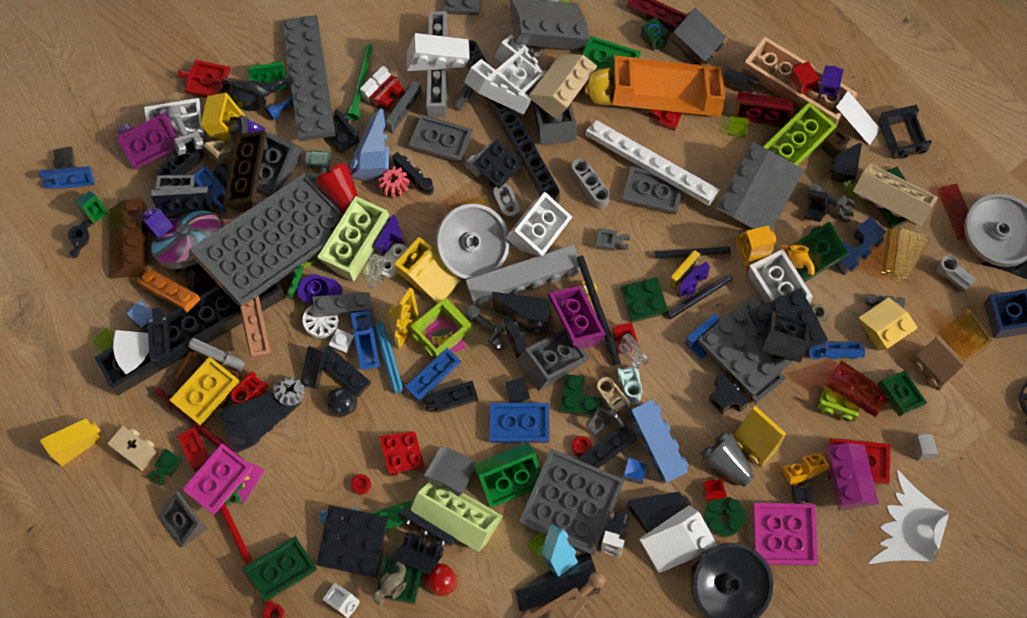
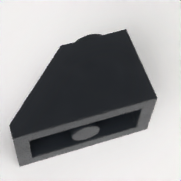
(846, 164)

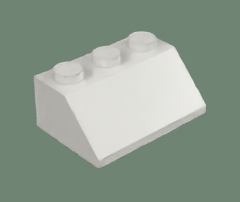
(539, 226)

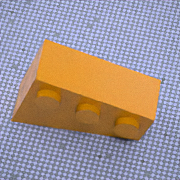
(755, 245)

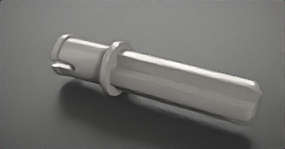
(225, 358)

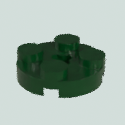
(716, 525)

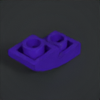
(690, 283)

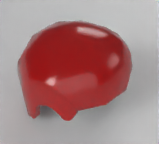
(441, 580)

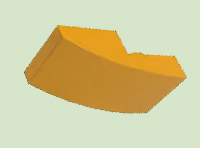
(809, 468)

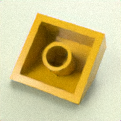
(217, 116)
(887, 324)

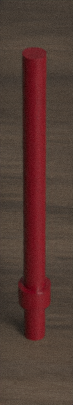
(201, 428)

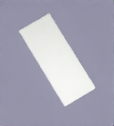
(858, 118)

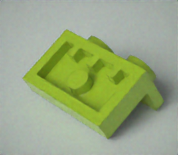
(835, 404)

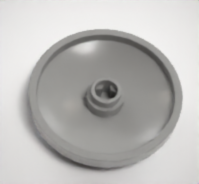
(998, 229)
(472, 241)

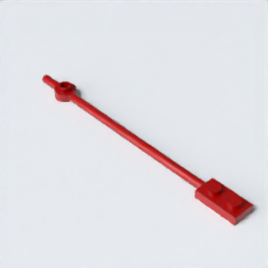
(197, 456)

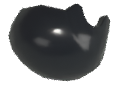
(341, 402)

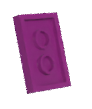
(148, 140)

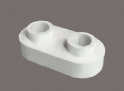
(390, 258)

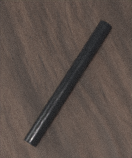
(686, 252)
(698, 297)

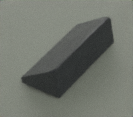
(313, 367)

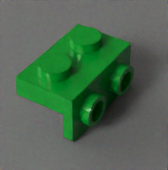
(268, 73)

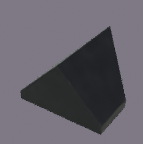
(199, 280)

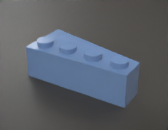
(658, 441)

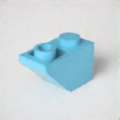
(557, 551)

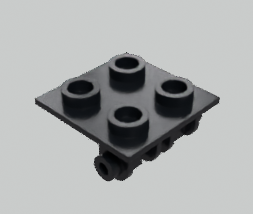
(498, 164)
(418, 555)

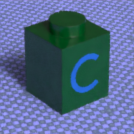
(654, 34)

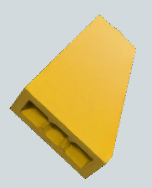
(71, 441)

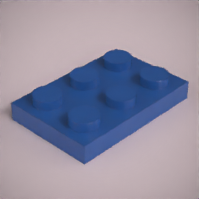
(519, 422)

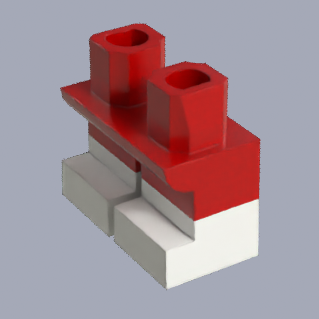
(381, 88)

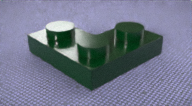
(573, 401)

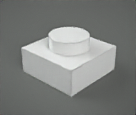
(342, 341)

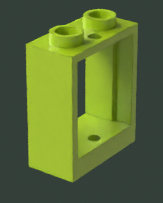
(454, 314)

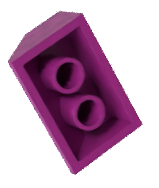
(577, 317)
(851, 476)

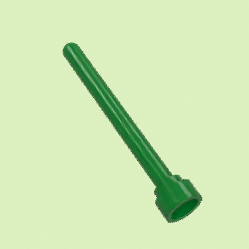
(353, 111)

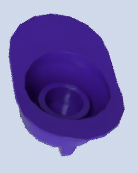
(317, 285)

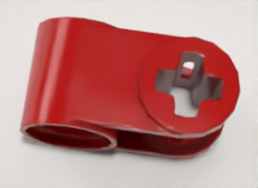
(250, 387)

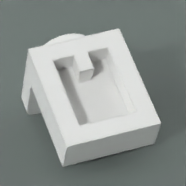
(341, 600)

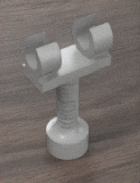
(174, 112)

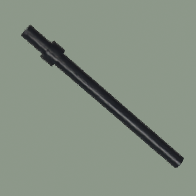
(611, 346)

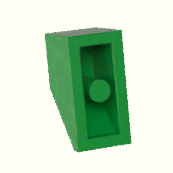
(91, 207)

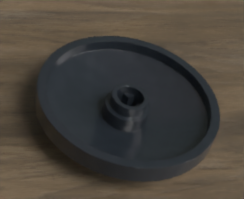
(732, 582)

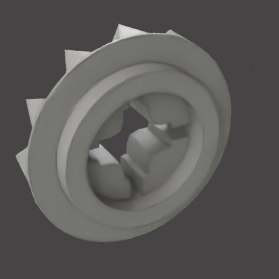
(288, 398)

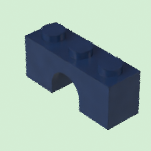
(869, 235)

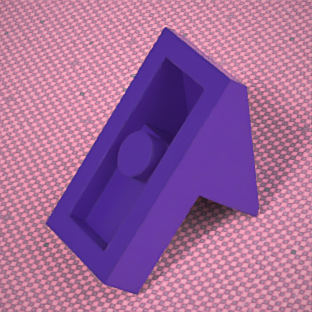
(390, 233)

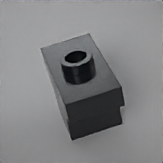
(727, 395)

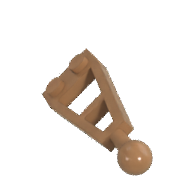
(596, 580)

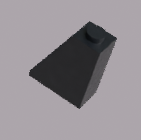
(657, 509)

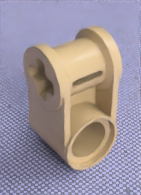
(613, 399)

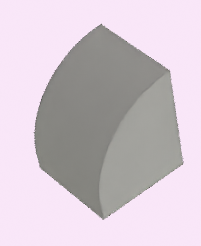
(925, 447)

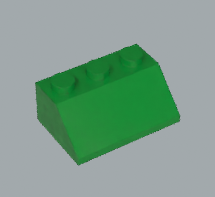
(508, 474)

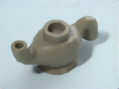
(391, 585)

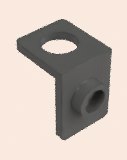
(606, 417)

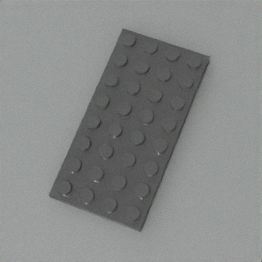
(269, 240)

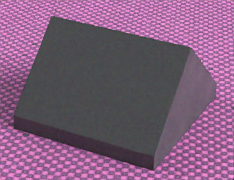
(181, 520)

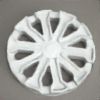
(319, 323)

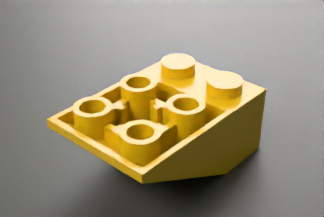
(425, 271)

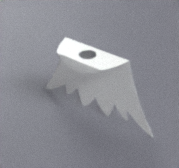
(916, 529)

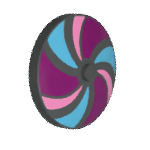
(188, 230)

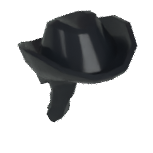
(252, 94)

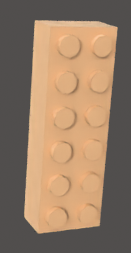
(773, 67)

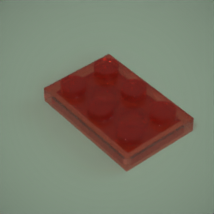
(856, 388)

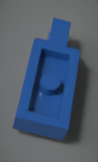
(834, 350)

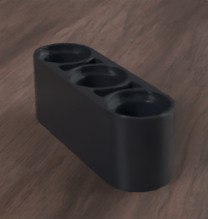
(189, 161)

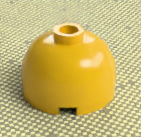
(600, 87)

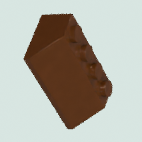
(127, 239)

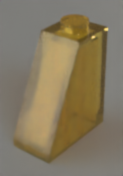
(902, 252)

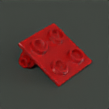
(401, 452)

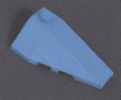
(371, 154)

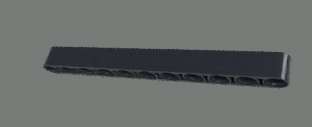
(522, 143)

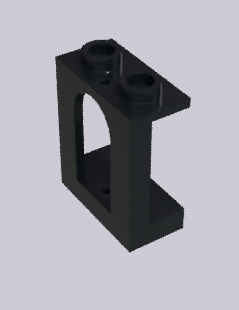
(898, 116)

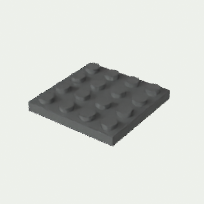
(739, 350)
(572, 498)

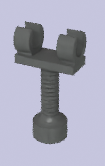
(840, 205)
(474, 314)

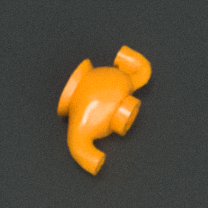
(799, 256)

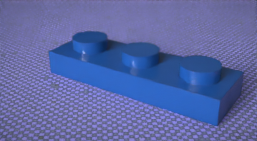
(433, 374)

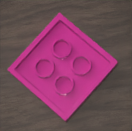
(786, 533)

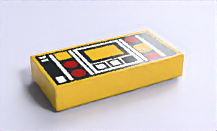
(684, 268)

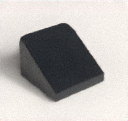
(517, 390)

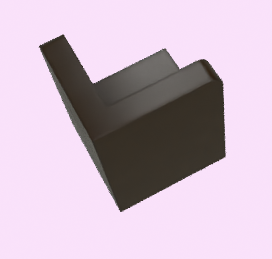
(835, 143)

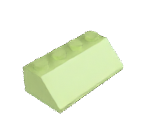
(354, 238)
(458, 516)

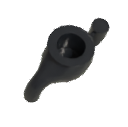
(79, 237)

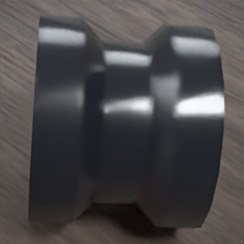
(801, 493)

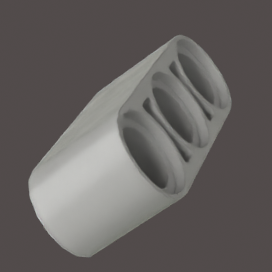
(590, 191)

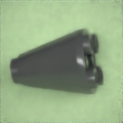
(728, 459)

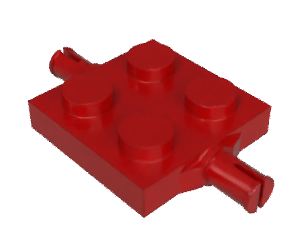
(204, 78)

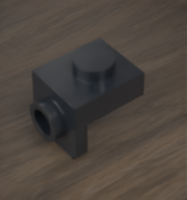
(817, 205)

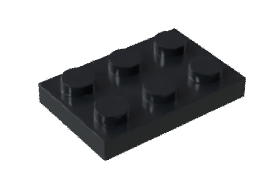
(182, 200)

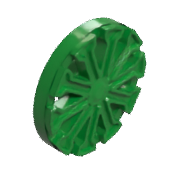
(295, 282)

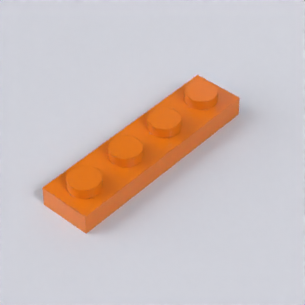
(168, 290)

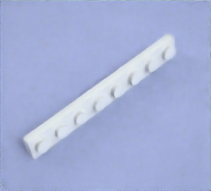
(652, 162)

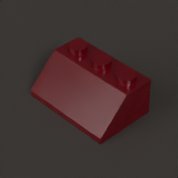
(763, 109)

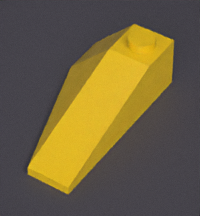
(403, 316)

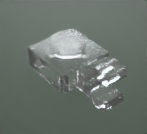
(631, 350)

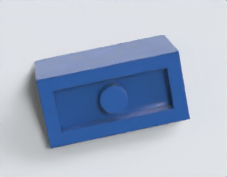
(691, 340)

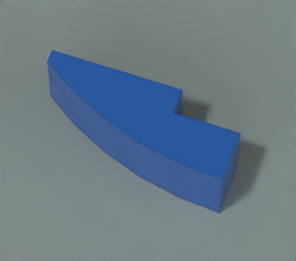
(365, 340)

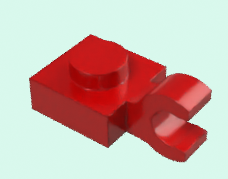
(666, 118)

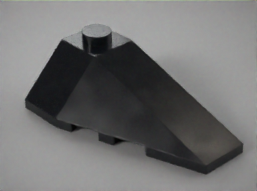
(253, 419)
(550, 586)

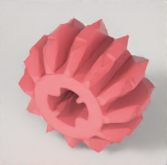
(400, 184)

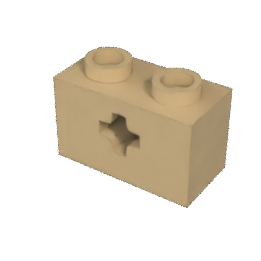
(123, 442)

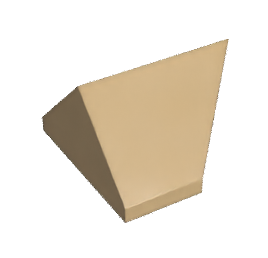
(218, 151)

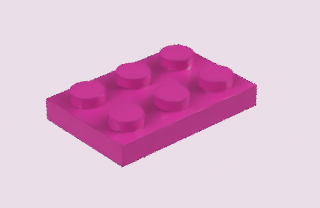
(217, 479)

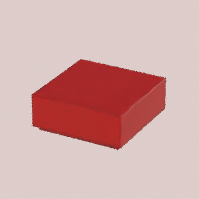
(714, 489)

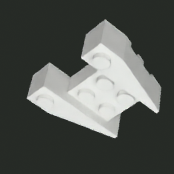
(509, 82)

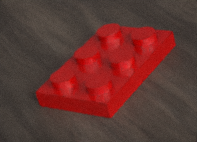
(878, 458)

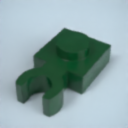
(166, 464)

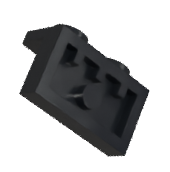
(345, 134)

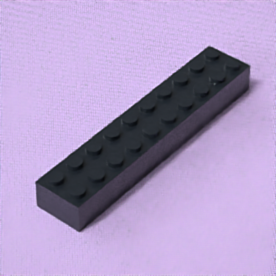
(204, 321)

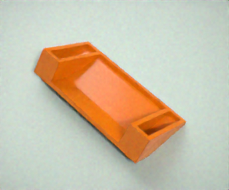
(668, 86)

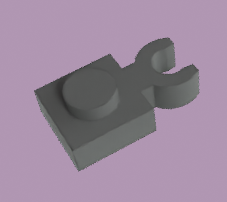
(608, 240)

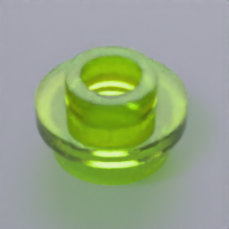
(849, 187)

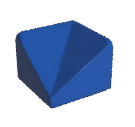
(635, 471)

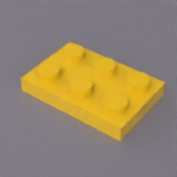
(204, 391)

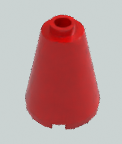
(338, 186)

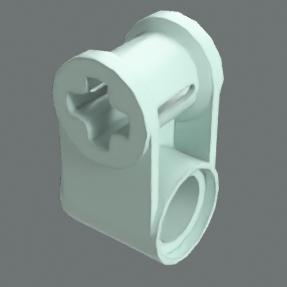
(630, 380)

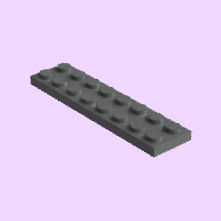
(309, 78)

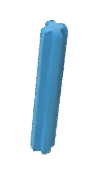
(388, 357)

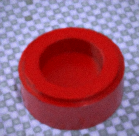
(581, 445)
(361, 484)

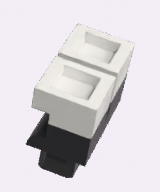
(614, 532)

